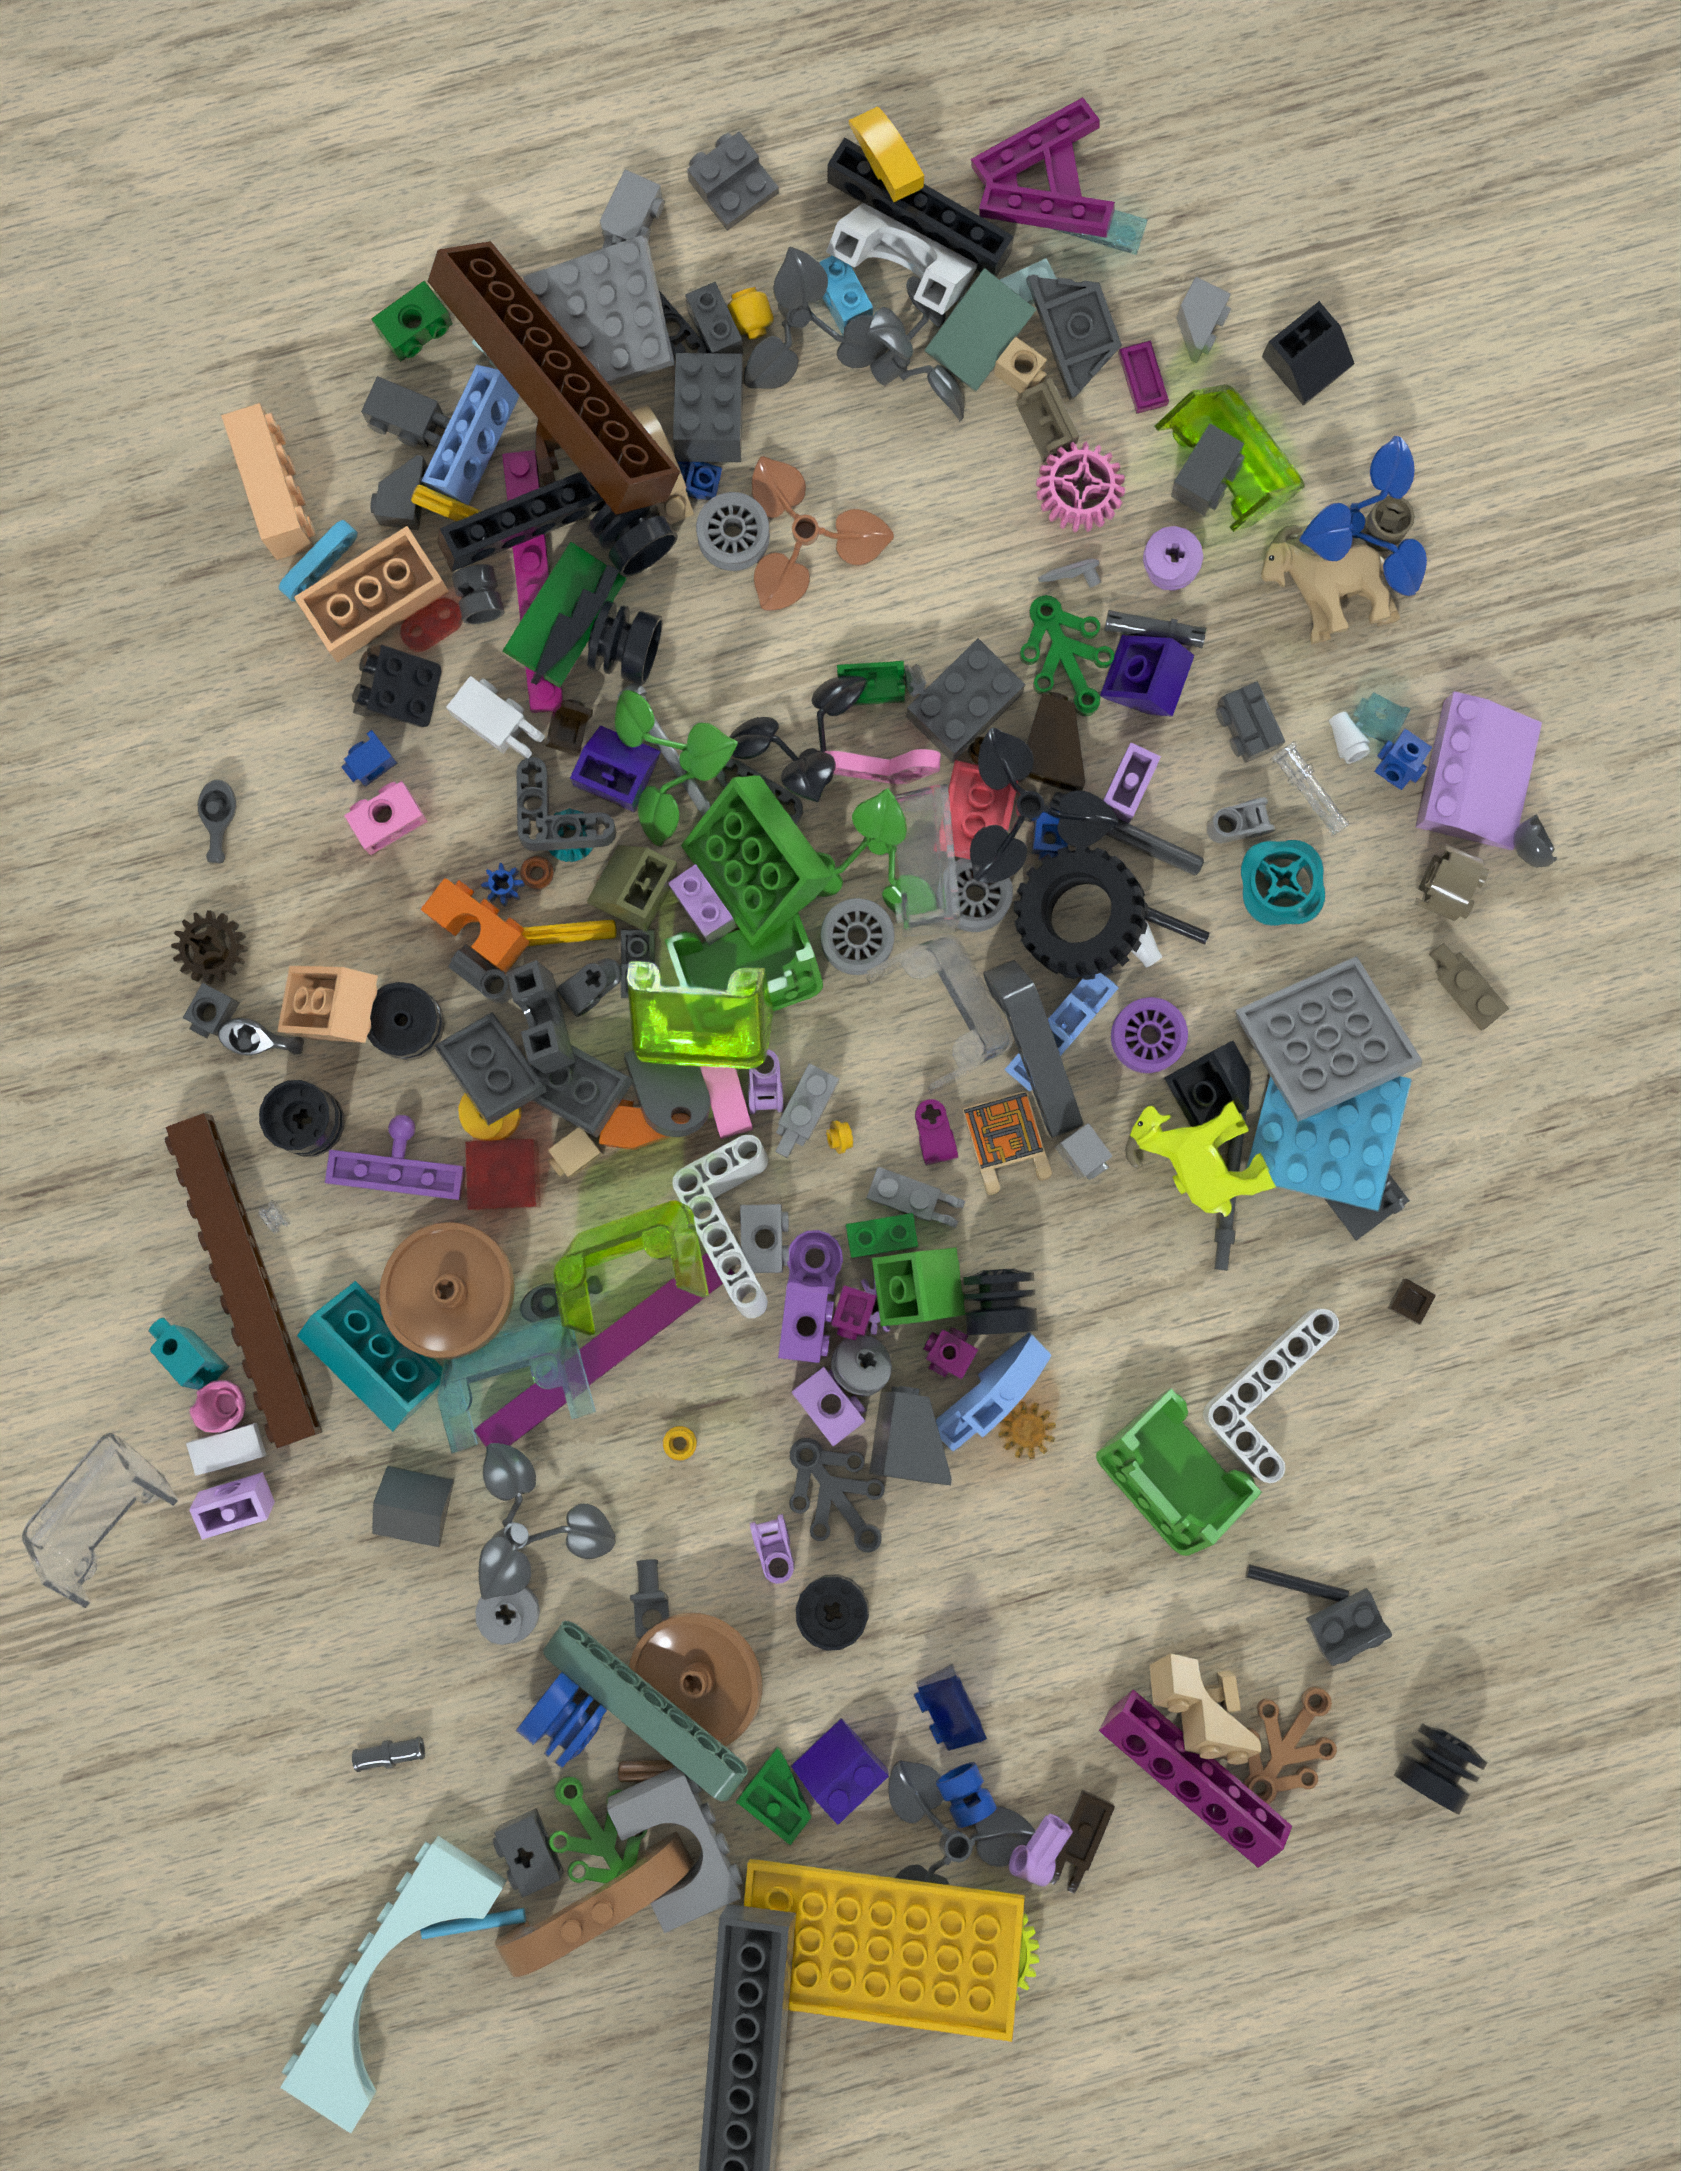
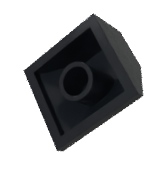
(1211, 1084)

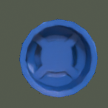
(960, 1783)

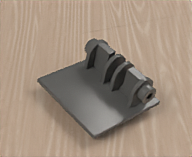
(1361, 1220)

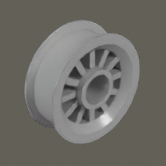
(715, 508)
(842, 910)
(984, 922)

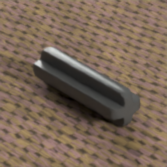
(915, 680)

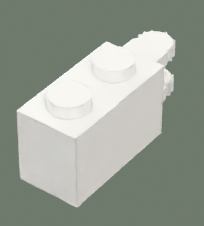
(492, 717)

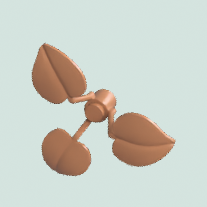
(783, 581)

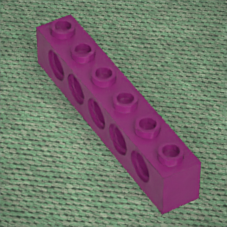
(1195, 1781)

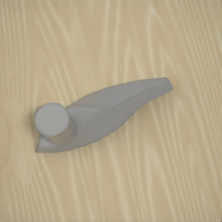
(1086, 567)

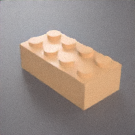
(269, 481)
(371, 594)

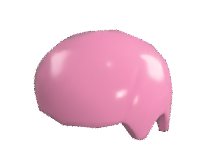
(218, 1406)

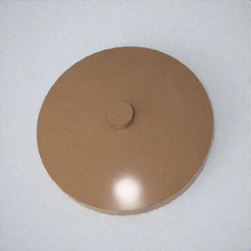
(446, 1290)
(703, 1671)

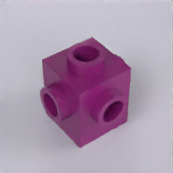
(962, 1354)

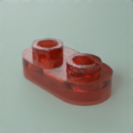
(433, 628)

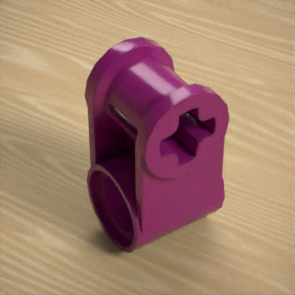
(935, 1139)

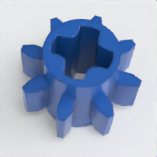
(504, 875)

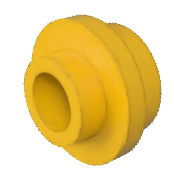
(839, 1136)
(672, 1451)

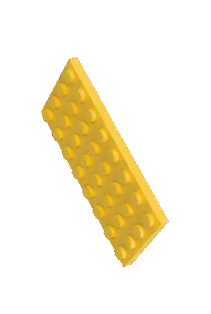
(897, 1948)

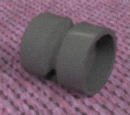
(476, 588)

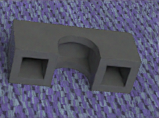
(547, 1037)

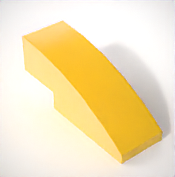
(887, 153)

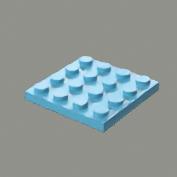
(1337, 1152)

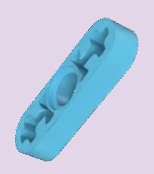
(318, 559)

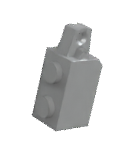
(631, 209)
(805, 1108)

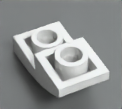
(226, 1449)

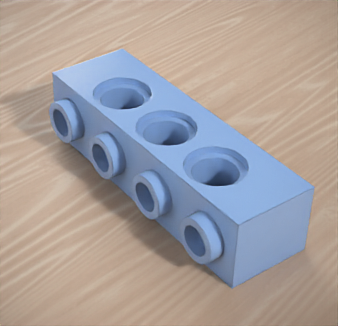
(471, 435)

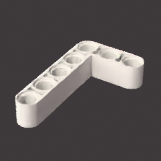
(715, 1225)
(1262, 1388)

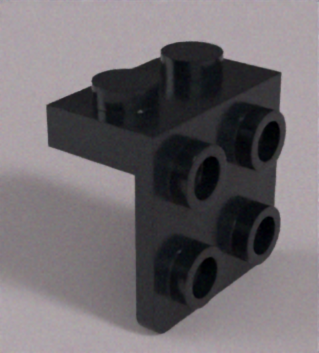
(396, 686)

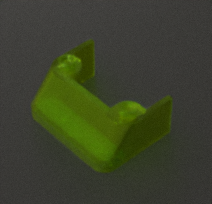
(1266, 473)
(659, 1230)

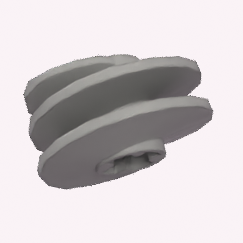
(857, 1379)
(497, 1627)

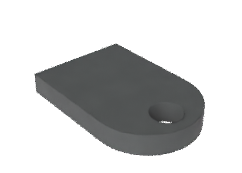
(668, 1091)

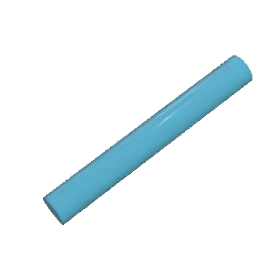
(473, 1924)

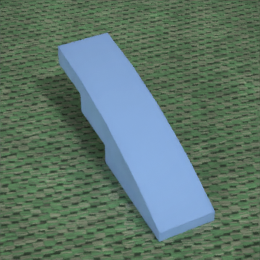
(1071, 1018)

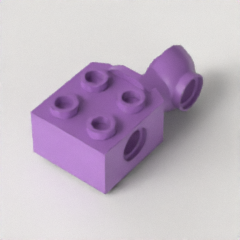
(808, 1295)

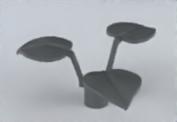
(796, 284)
(890, 331)
(501, 1565)
(914, 1794)

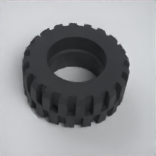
(1051, 882)

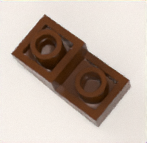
(545, 454)

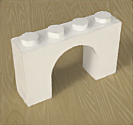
(873, 234)

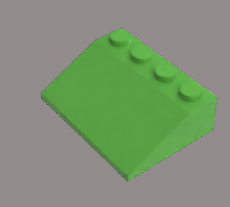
(755, 858)

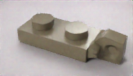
(1468, 987)

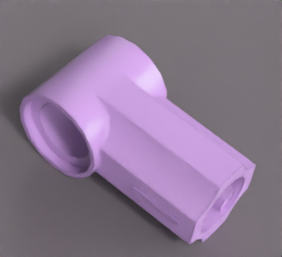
(1037, 1859)

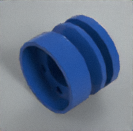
(562, 1720)

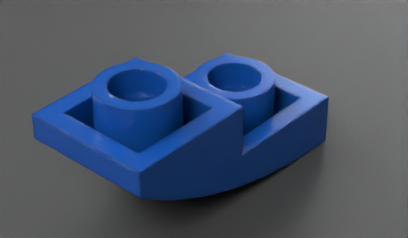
(700, 479)

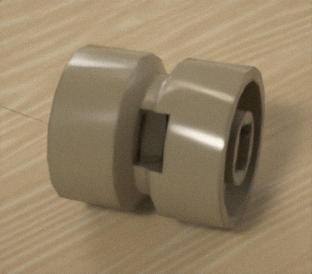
(1389, 521)

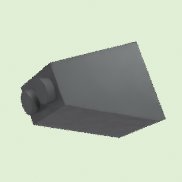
(908, 1439)

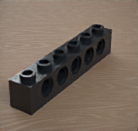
(922, 211)
(518, 520)

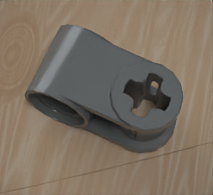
(590, 985)

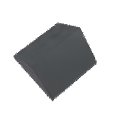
(411, 1506)

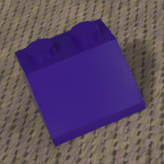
(1148, 674)
(840, 1771)

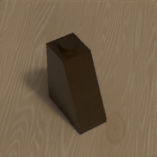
(1056, 744)

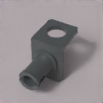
(648, 1594)

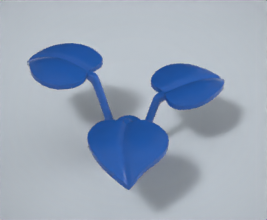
(1336, 524)

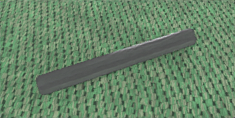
(1148, 843)

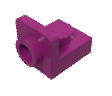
(853, 1312)

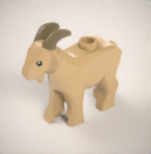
(1328, 582)

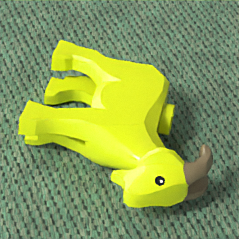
(1197, 1159)

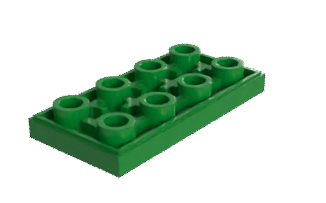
(571, 575)

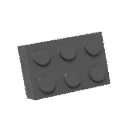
(708, 407)
(965, 700)

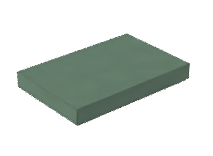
(979, 330)

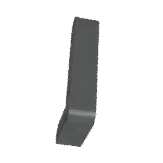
(1036, 1045)

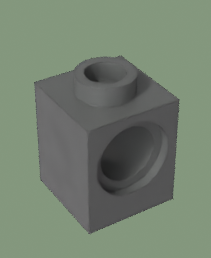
(205, 997)

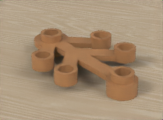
(1284, 1751)

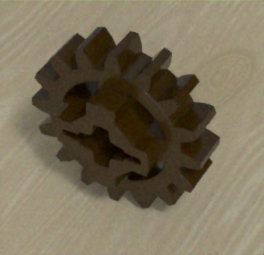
(206, 959)

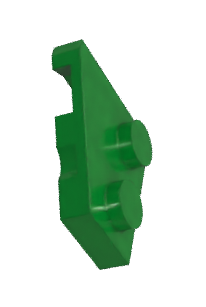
(776, 1798)

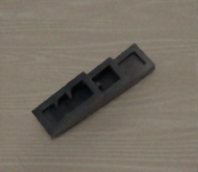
(569, 630)

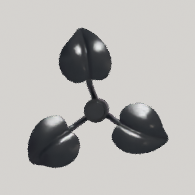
(813, 768)
(998, 854)

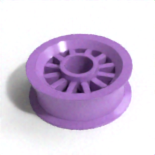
(1170, 1014)

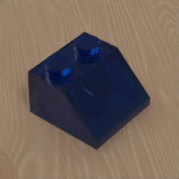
(950, 1709)

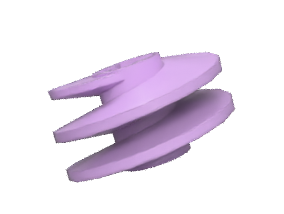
(1158, 563)

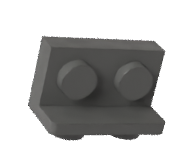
(1348, 1627)

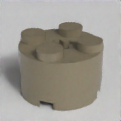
(1451, 883)

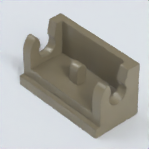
(1047, 418)

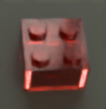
(502, 1174)

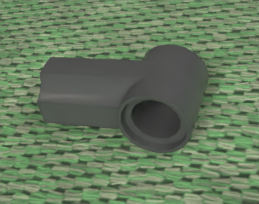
(480, 973)

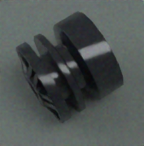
(634, 537)
(617, 641)
(283, 1115)
(1000, 1303)
(838, 1632)
(1441, 1768)

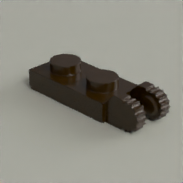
(1088, 1827)

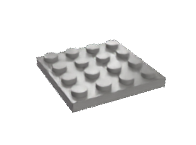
(609, 308)
(1328, 1038)

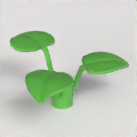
(702, 758)
(884, 827)

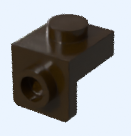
(568, 726)

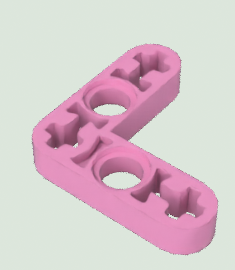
(899, 770)

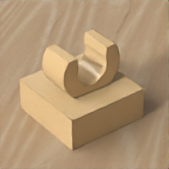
(1225, 1691)

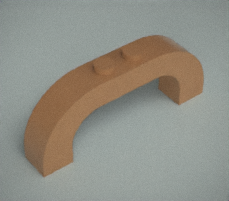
(536, 1946)

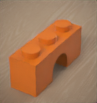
(454, 908)

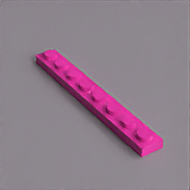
(530, 566)

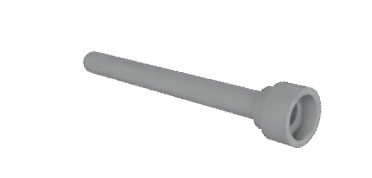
(673, 758)

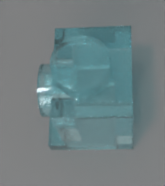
(1377, 728)

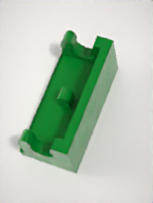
(884, 681)

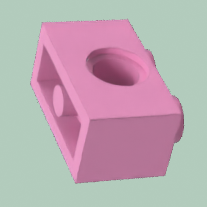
(404, 819)

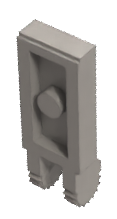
(911, 1196)

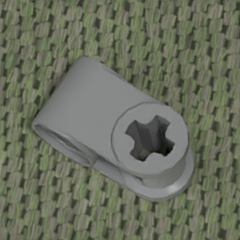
(1246, 821)

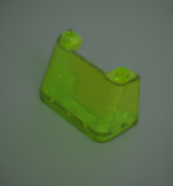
(700, 1023)

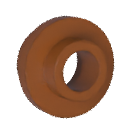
(536, 862)

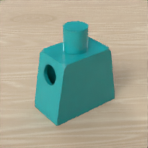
(185, 1355)

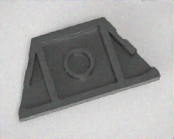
(1076, 327)

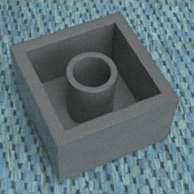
(1209, 466)

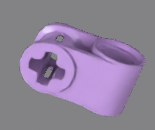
(765, 1086)
(773, 1546)

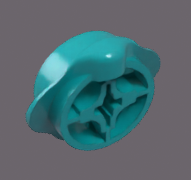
(1304, 857)

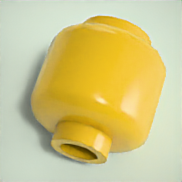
(751, 312)

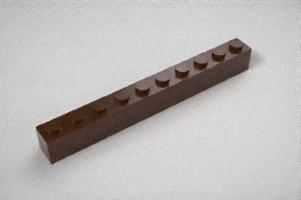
(243, 1280)

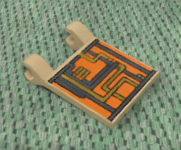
(1005, 1134)

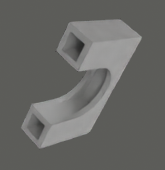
(675, 1799)

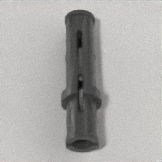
(1151, 627)

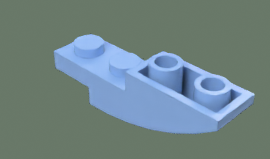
(996, 1395)

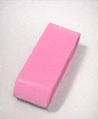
(727, 1101)

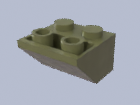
(634, 885)

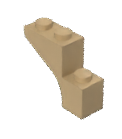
(1205, 1724)

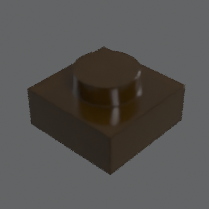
(1411, 1301)

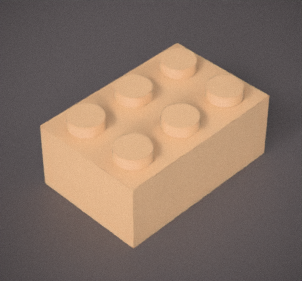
(328, 1003)

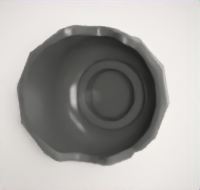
(1533, 843)

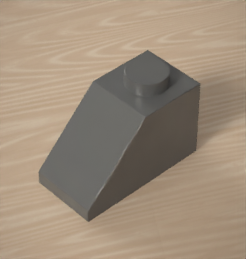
(393, 501)

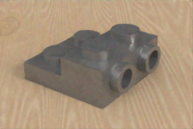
(731, 179)

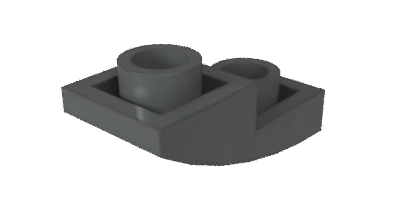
(635, 946)

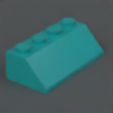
(367, 1357)

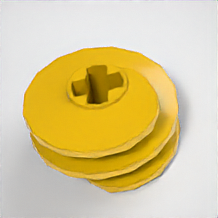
(476, 1126)

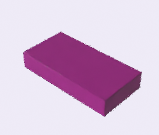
(1143, 377)

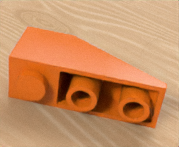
(630, 1130)

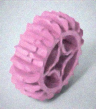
(1092, 487)

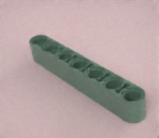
(645, 1711)

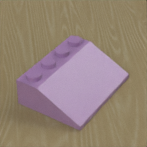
(1478, 771)

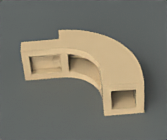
(678, 503)

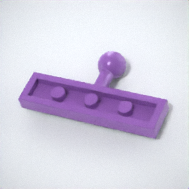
(395, 1172)

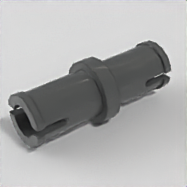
(388, 1754)

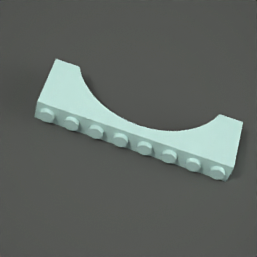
(331, 2067)

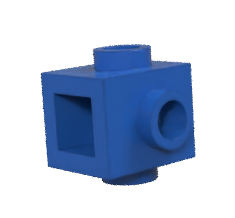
(1403, 759)

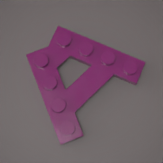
(1063, 204)

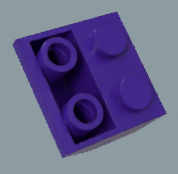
(613, 769)

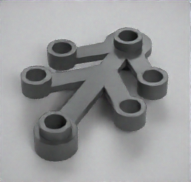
(832, 1489)

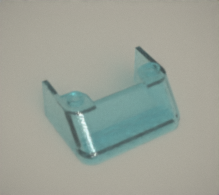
(542, 1345)

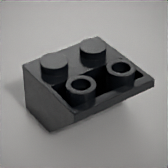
(1309, 353)

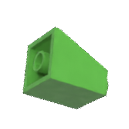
(918, 1286)

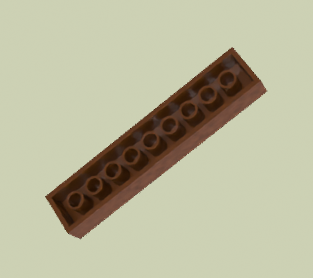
(553, 377)

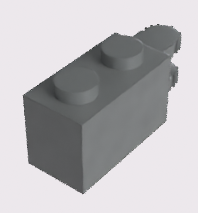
(403, 414)

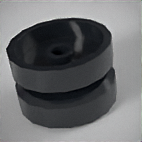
(419, 1033)

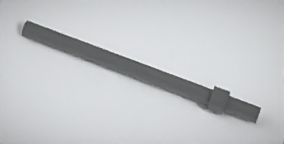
(1225, 1234)

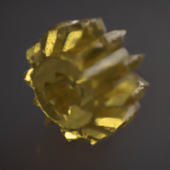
(1036, 1436)

